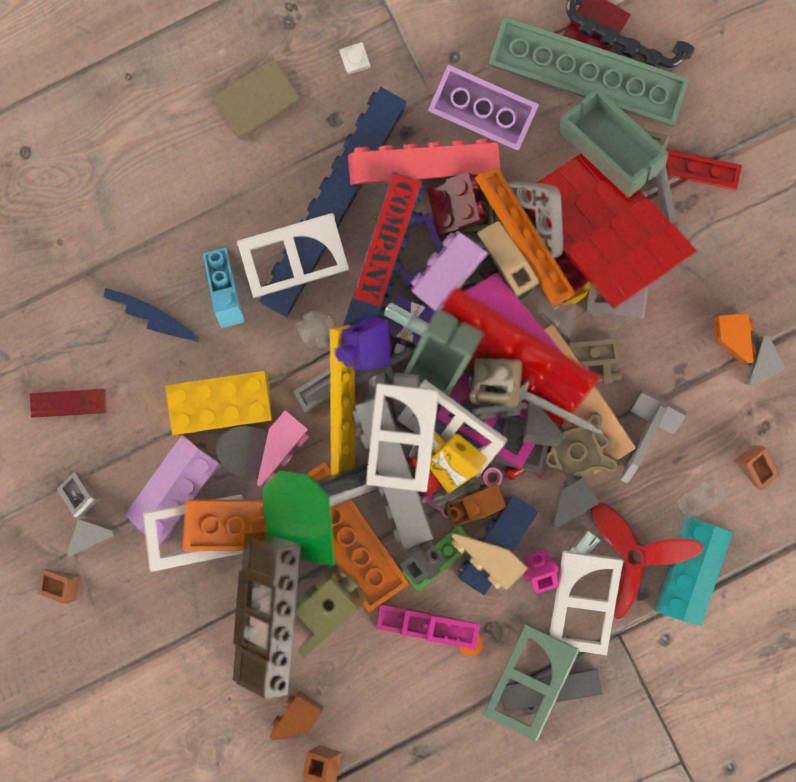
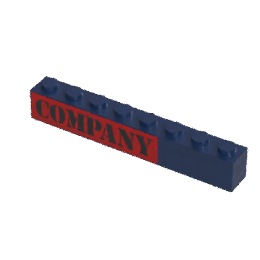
(384, 248)

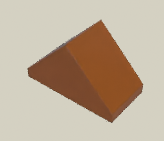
(757, 466)
(59, 586)

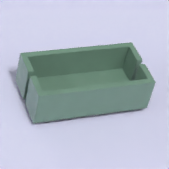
(613, 142)
(444, 351)

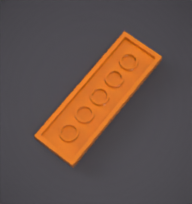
(361, 551)

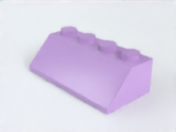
(483, 107)
(178, 478)

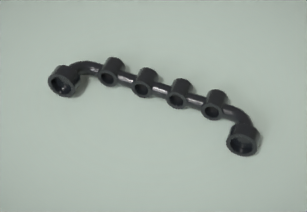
(630, 46)

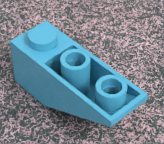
(223, 288)

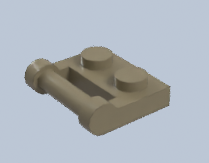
(496, 373)

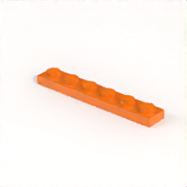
(525, 235)

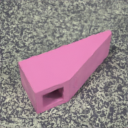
(281, 440)

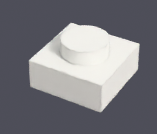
(354, 58)

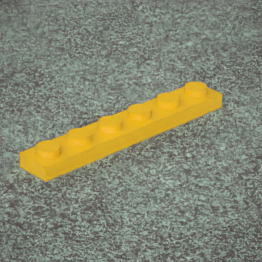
(342, 408)

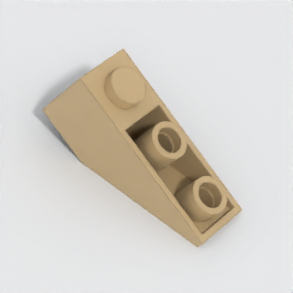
(508, 259)
(496, 560)

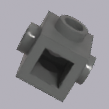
(426, 558)

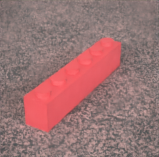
(422, 163)

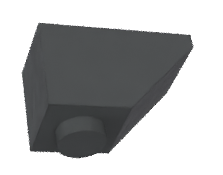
(573, 500)

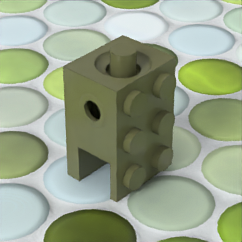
(328, 606)

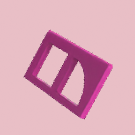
(461, 394)

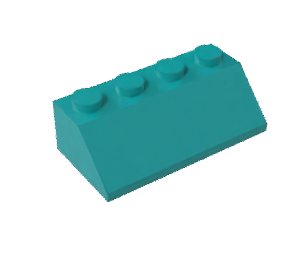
(691, 582)

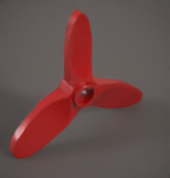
(624, 540)

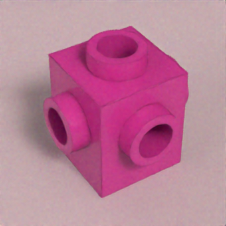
(541, 571)

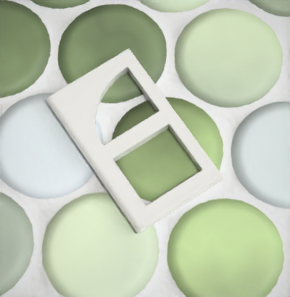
(319, 228)
(423, 404)
(461, 415)
(159, 562)
(572, 568)

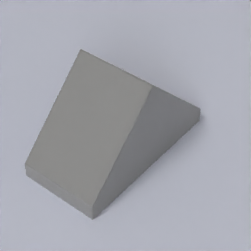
(765, 363)
(78, 495)
(87, 534)

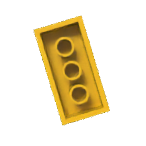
(219, 403)

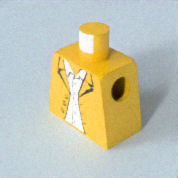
(454, 461)

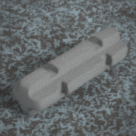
(471, 486)

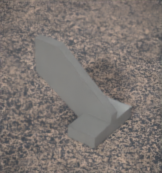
(658, 414)

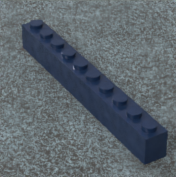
(336, 193)

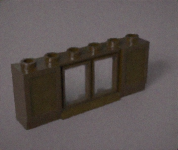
(265, 614)

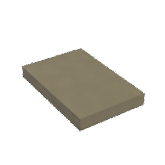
(256, 98)

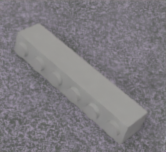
(403, 504)

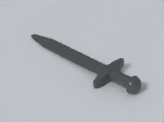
(363, 375)

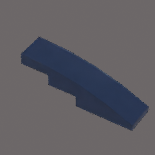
(157, 319)

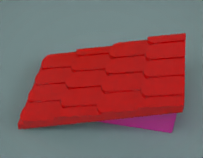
(610, 237)
(516, 336)

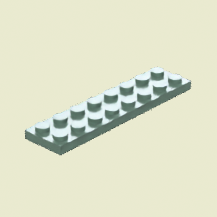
(583, 68)

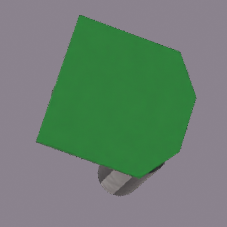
(301, 508)

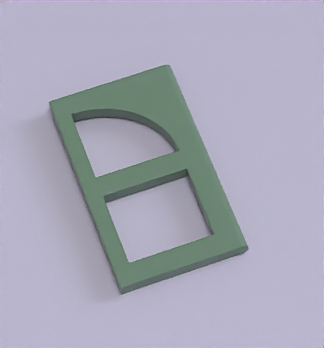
(561, 658)

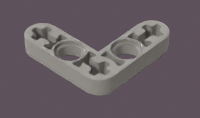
(544, 208)

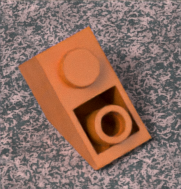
(734, 336)

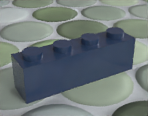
(504, 532)

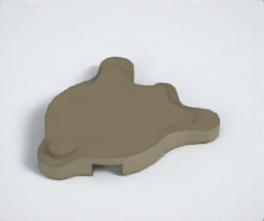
(582, 450)

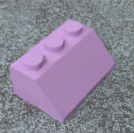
(447, 270)

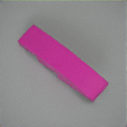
(427, 626)

